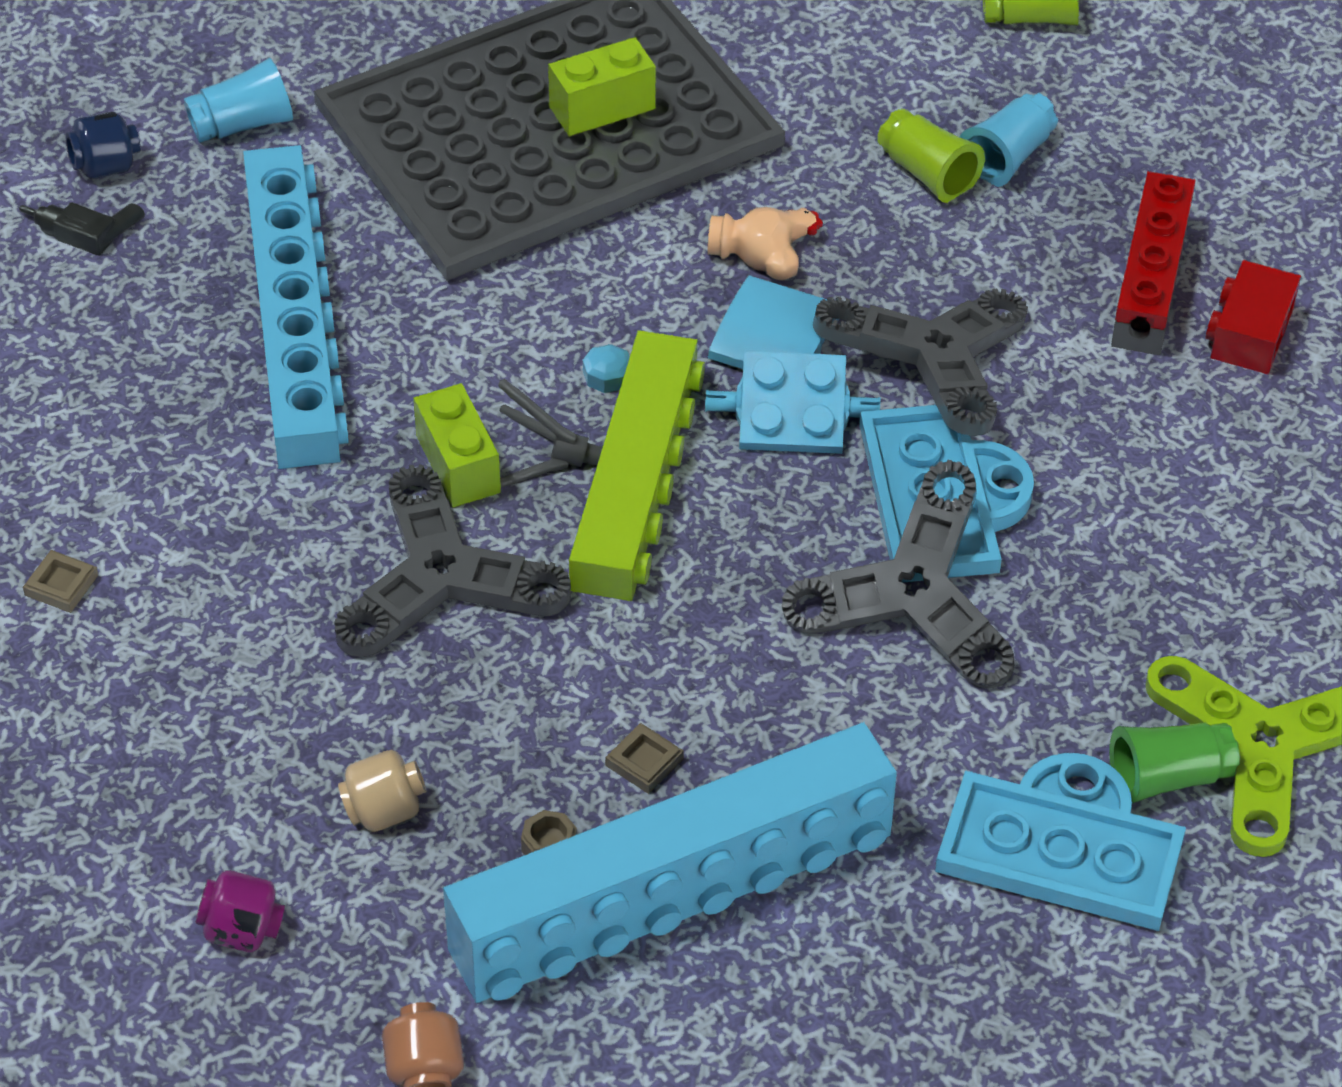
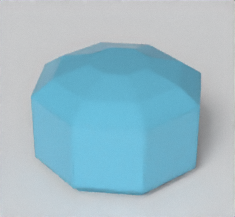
(605, 367)

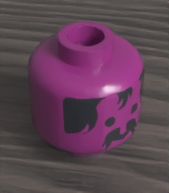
(239, 911)

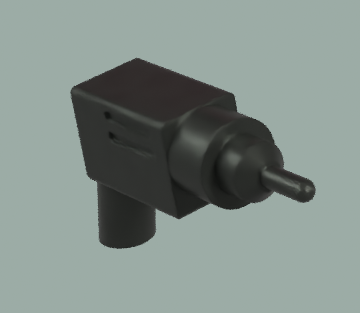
(84, 226)

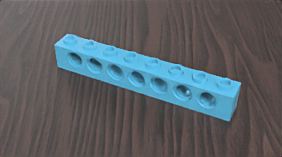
(292, 310)

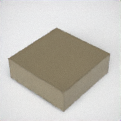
(60, 581)
(644, 758)

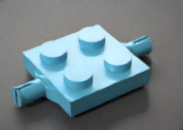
(791, 402)

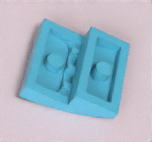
(766, 320)

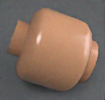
(422, 1047)

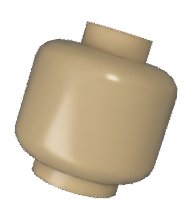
(381, 790)

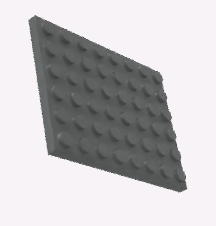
(483, 164)

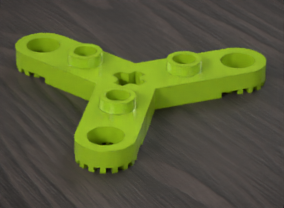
(1265, 773)

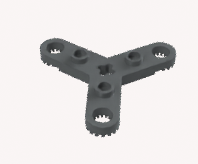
(938, 347)
(417, 588)
(940, 612)

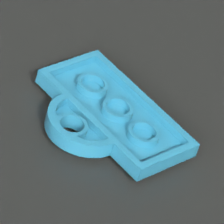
(901, 450)
(1063, 841)

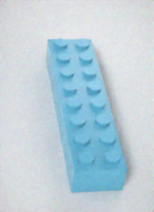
(669, 863)

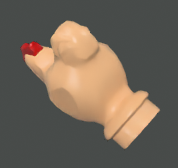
(763, 238)

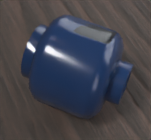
(102, 144)

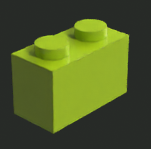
(602, 86)
(457, 445)

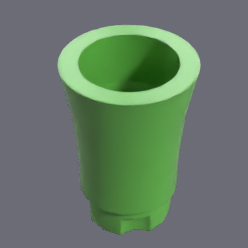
(1172, 757)

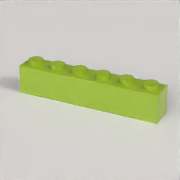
(635, 465)

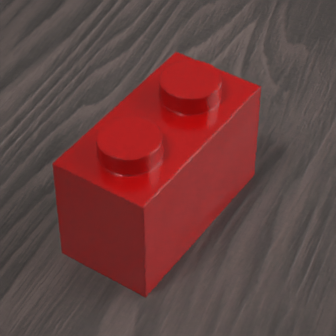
(1253, 316)

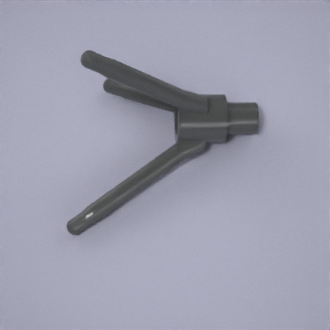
(567, 447)

